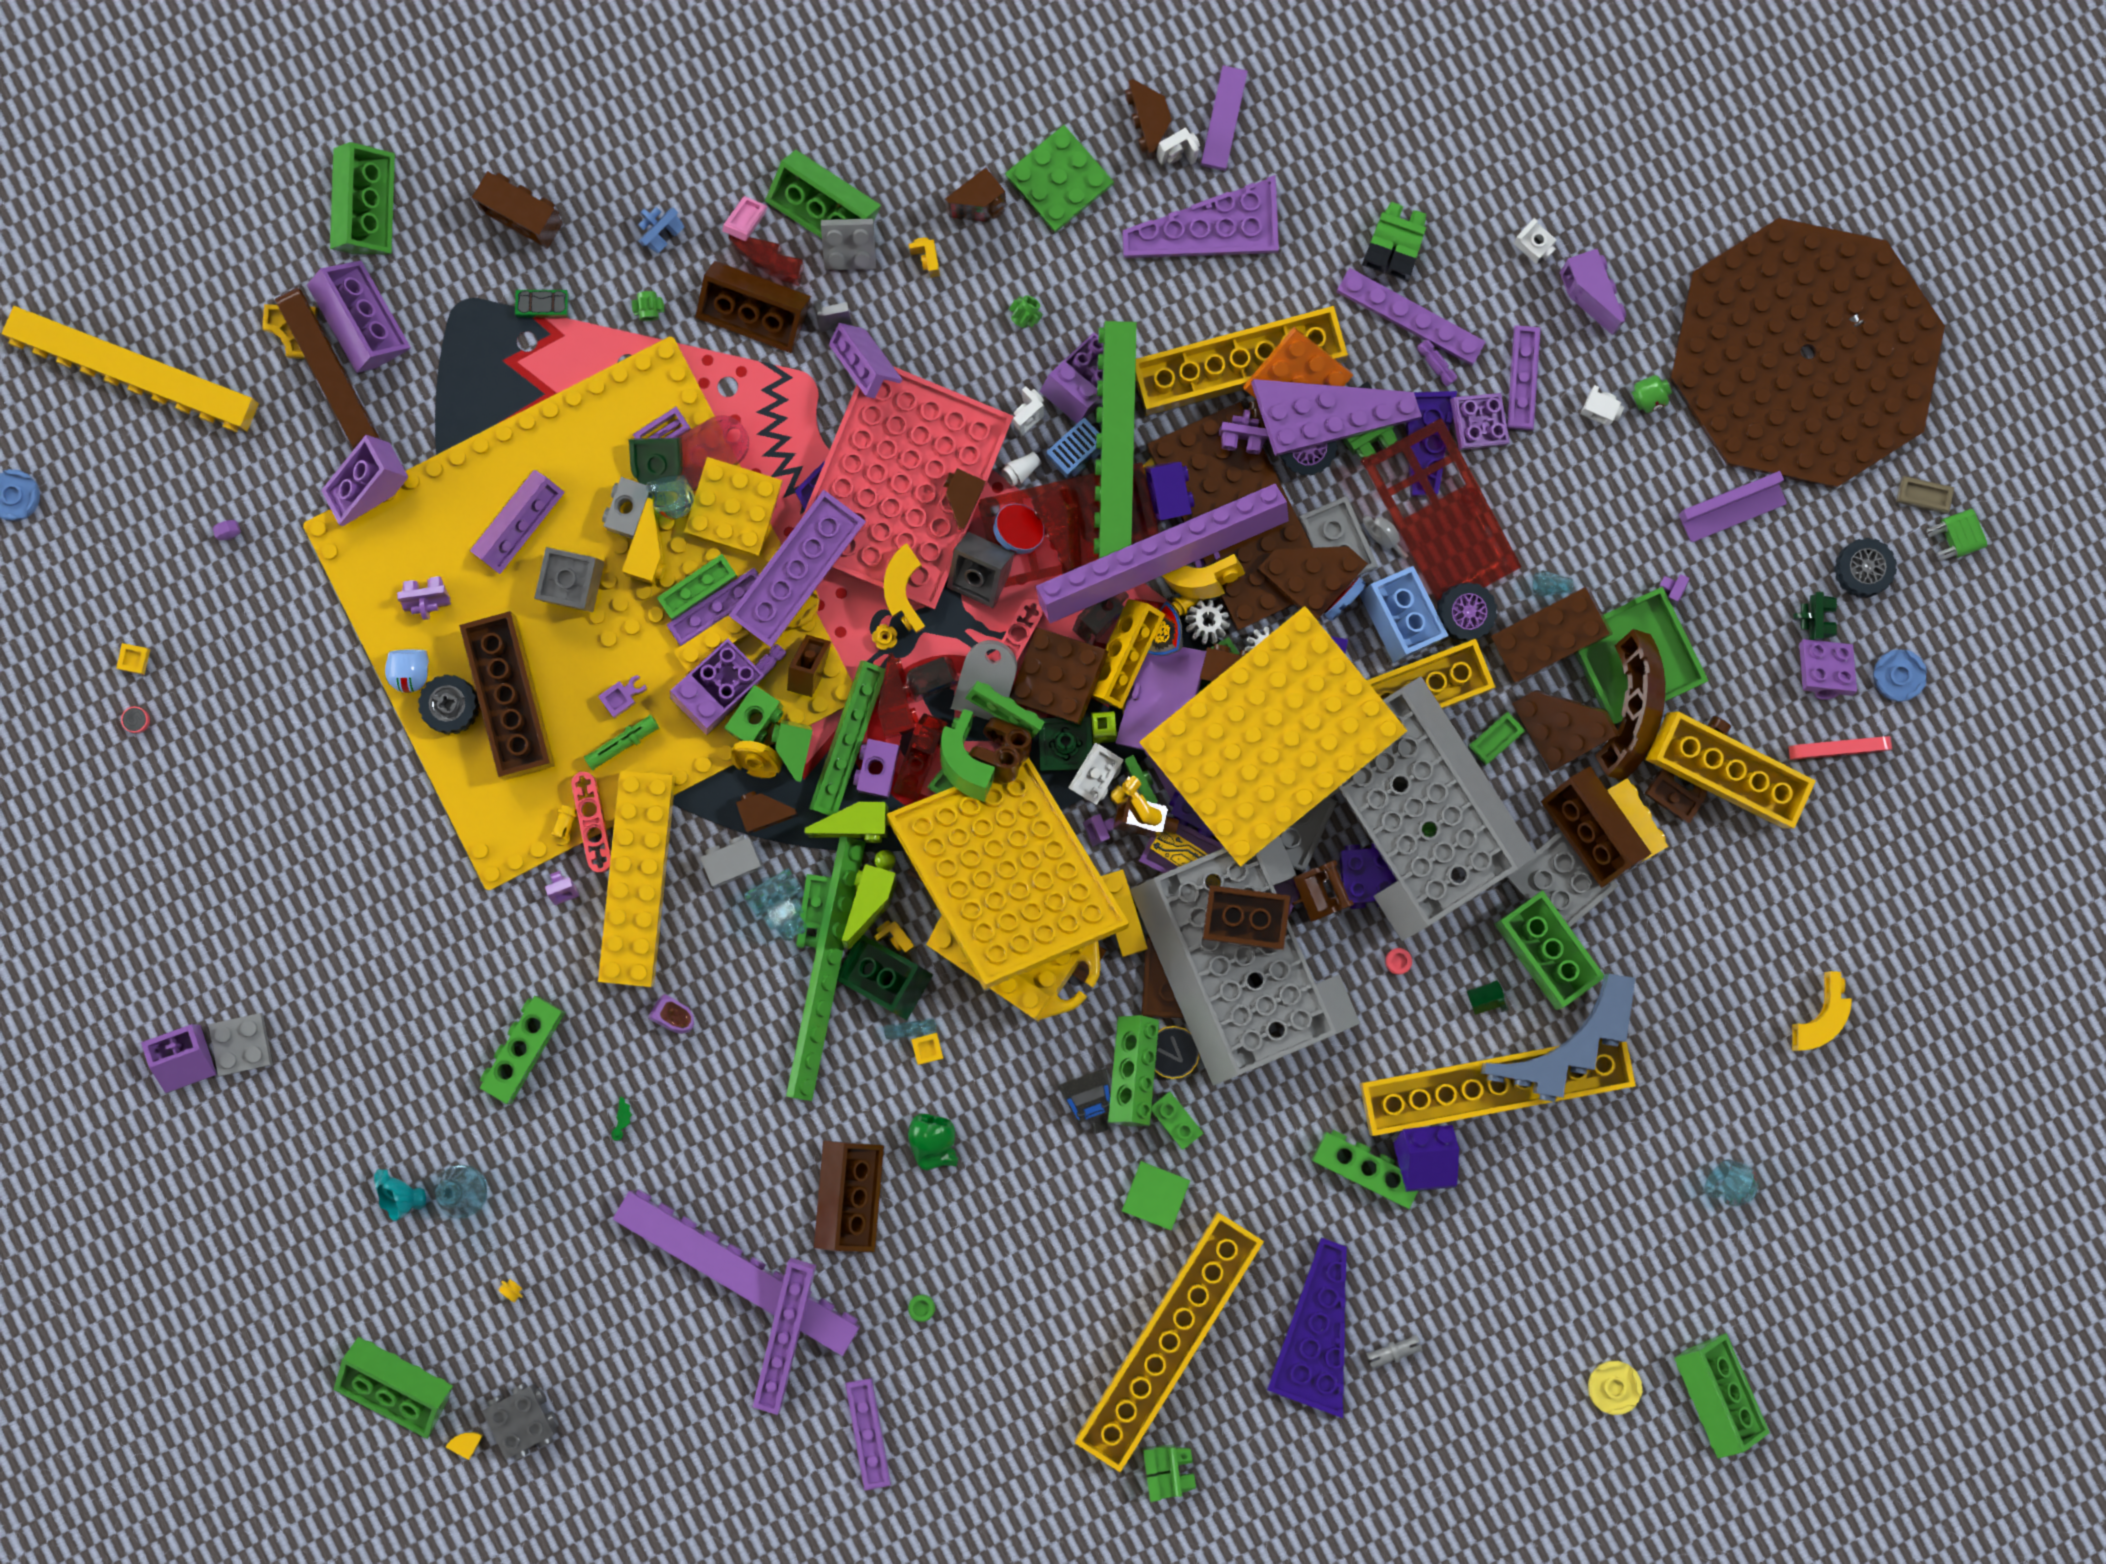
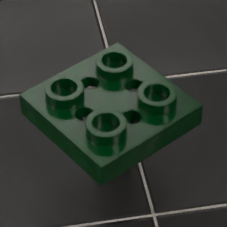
(1052, 758)

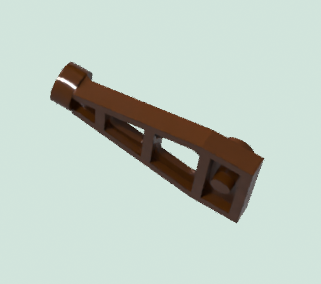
(1673, 796)

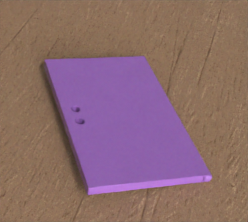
(1165, 687)

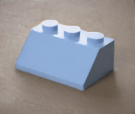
(1403, 614)

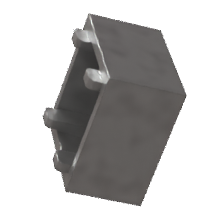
(569, 579)

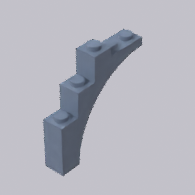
(1606, 1021)

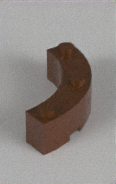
(1641, 706)

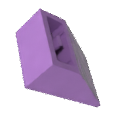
(1592, 290)
(1074, 381)
(716, 686)

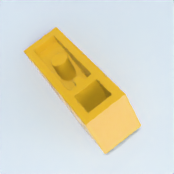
(645, 553)
(1131, 939)

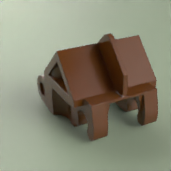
(1314, 894)

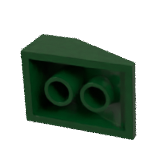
(884, 977)

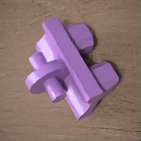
(1243, 430)
(424, 599)

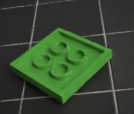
(1059, 178)

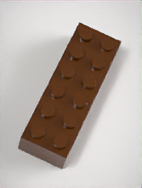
(507, 695)

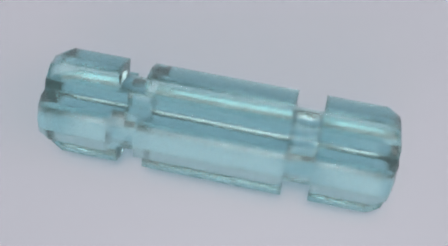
(910, 1029)

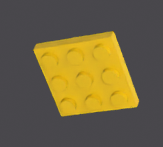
(733, 506)

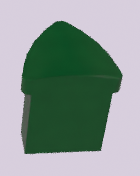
(1487, 998)

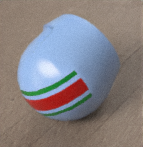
(407, 669)

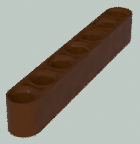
(325, 366)

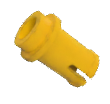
(1183, 604)
(564, 822)

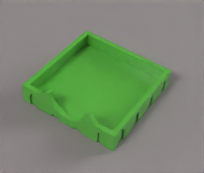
(1651, 615)

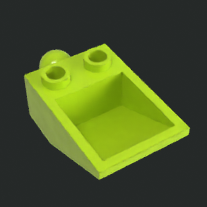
(859, 820)
(873, 896)

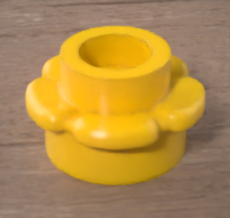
(881, 643)
(510, 1290)

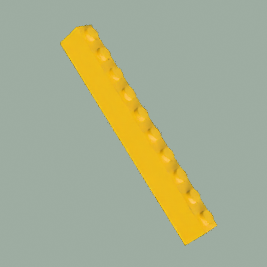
(129, 368)

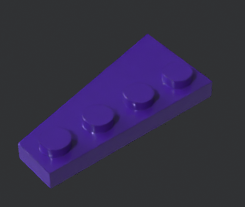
(1431, 449)

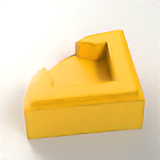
(465, 1444)

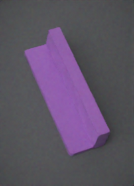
(862, 358)
(1733, 507)
(517, 521)

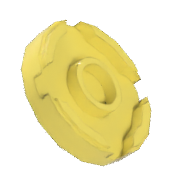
(1615, 1387)

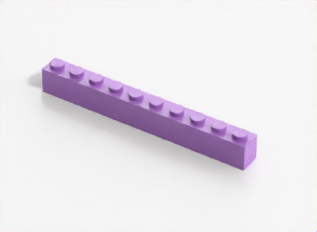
(1162, 553)
(729, 1267)

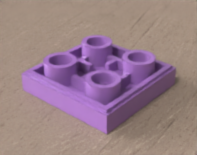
(1479, 421)

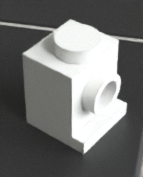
(1527, 245)
(1602, 407)

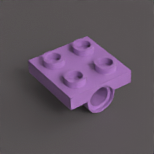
(1827, 668)

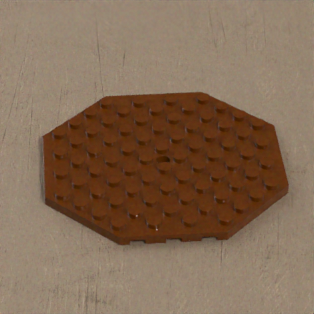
(1793, 414)

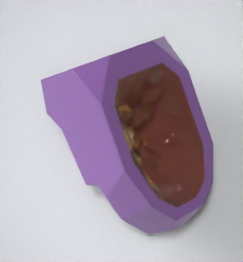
(672, 1015)

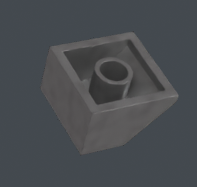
(979, 569)

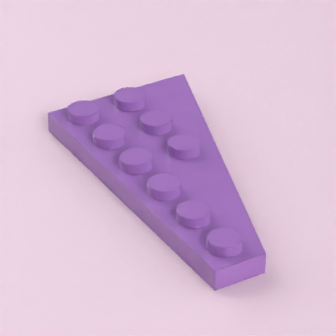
(1220, 225)
(1318, 414)

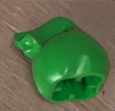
(932, 1141)

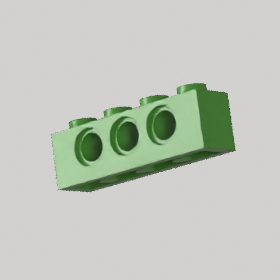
(549, 1018)
(1133, 1071)
(1327, 1157)

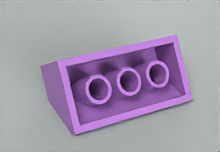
(358, 315)

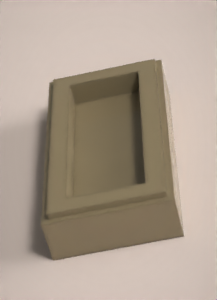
(1925, 494)

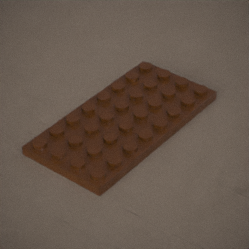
(1218, 479)

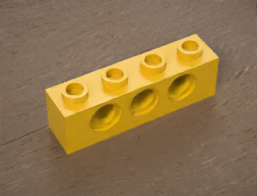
(1127, 651)

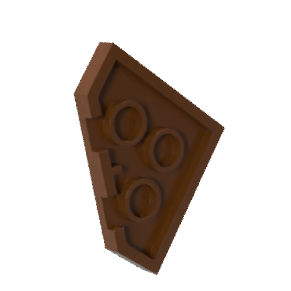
(1312, 574)
(1563, 726)

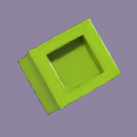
(1103, 727)

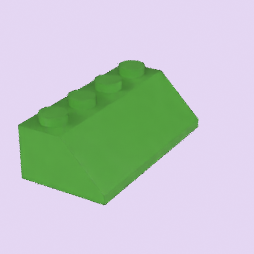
(815, 194)
(362, 200)
(1549, 950)
(392, 1387)
(1722, 1396)

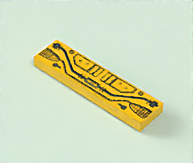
(1181, 852)

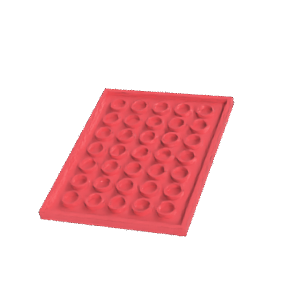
(892, 474)

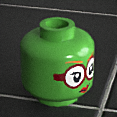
(1651, 394)

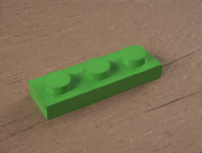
(697, 587)
(1004, 708)

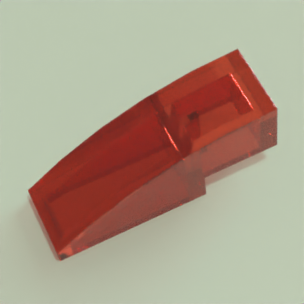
(768, 258)

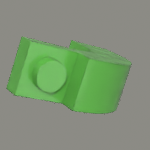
(959, 767)

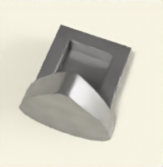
(830, 316)

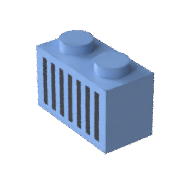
(1074, 449)

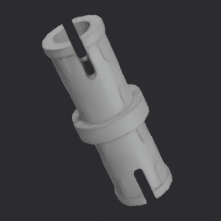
(1394, 1352)

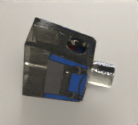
(1099, 617)
(932, 678)
(1089, 1099)

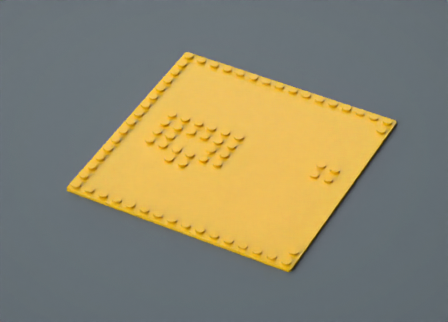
(572, 654)

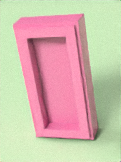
(744, 218)

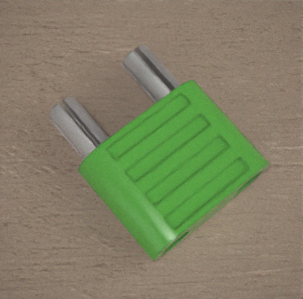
(1962, 533)

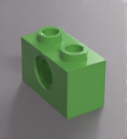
(755, 702)
(1176, 1120)

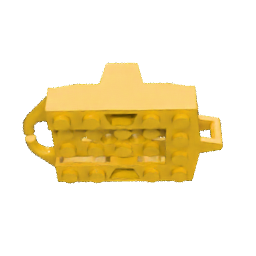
(1034, 990)

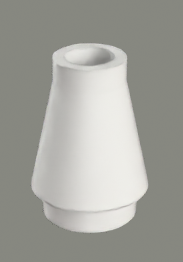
(1019, 469)

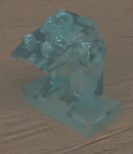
(775, 899)

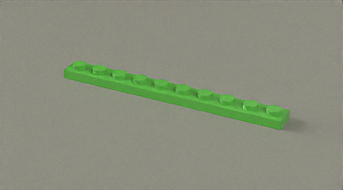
(825, 969)

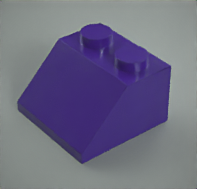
(1169, 490)
(1428, 1157)

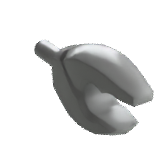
(1384, 533)

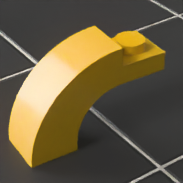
(897, 574)
(1205, 581)
(1830, 1019)

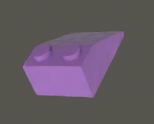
(364, 480)

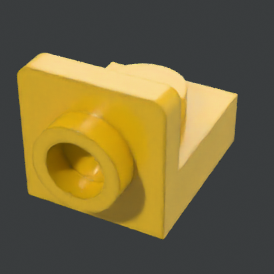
(929, 260)
(899, 939)

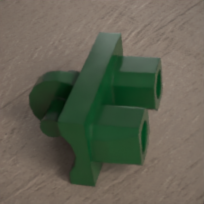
(1813, 616)

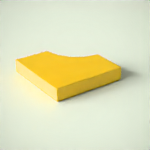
(275, 323)

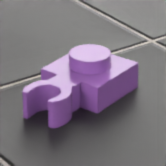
(619, 698)

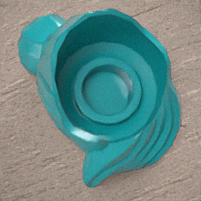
(397, 1196)

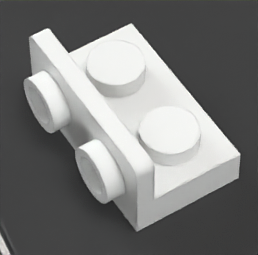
(1171, 149)
(1028, 413)
(1096, 774)

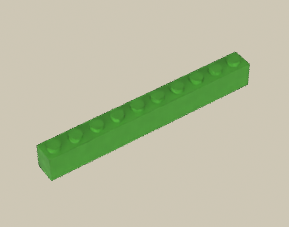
(1116, 437)

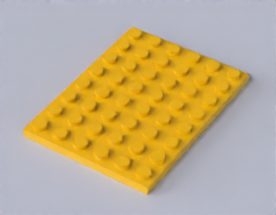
(1273, 736)
(1007, 875)

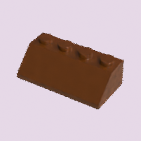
(752, 306)
(848, 1196)

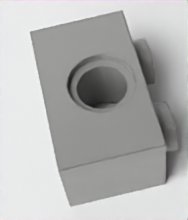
(621, 493)

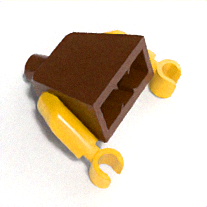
(1138, 815)

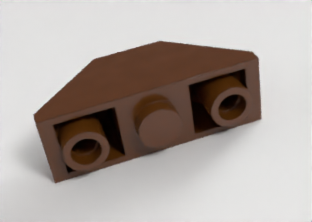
(1149, 116)

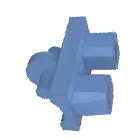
(668, 220)

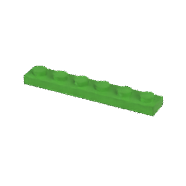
(848, 738)

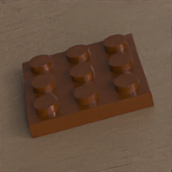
(1058, 675)

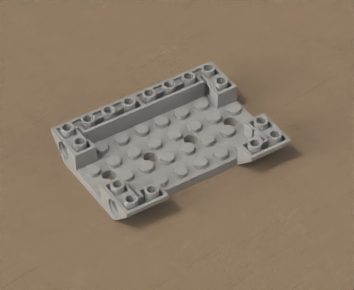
(1441, 789)
(1211, 977)

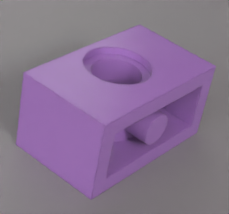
(880, 784)

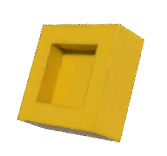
(133, 658)
(927, 1048)

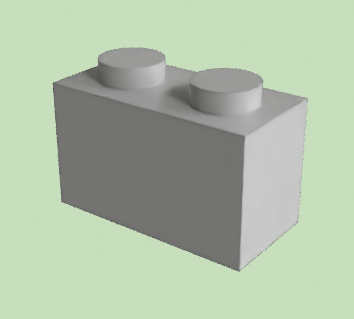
(731, 861)

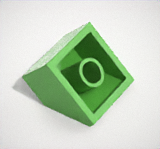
(792, 745)

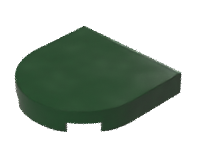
(655, 458)

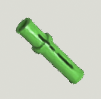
(621, 742)

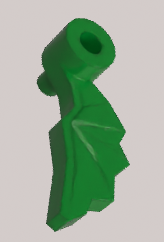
(623, 1117)

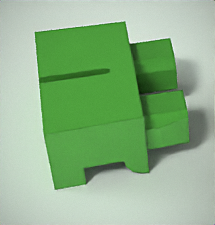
(1167, 1483)

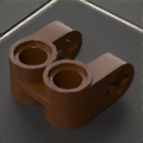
(1009, 753)

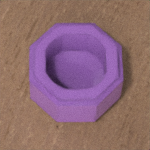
(226, 530)

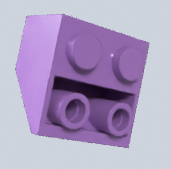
(179, 1057)

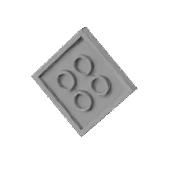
(1562, 878)

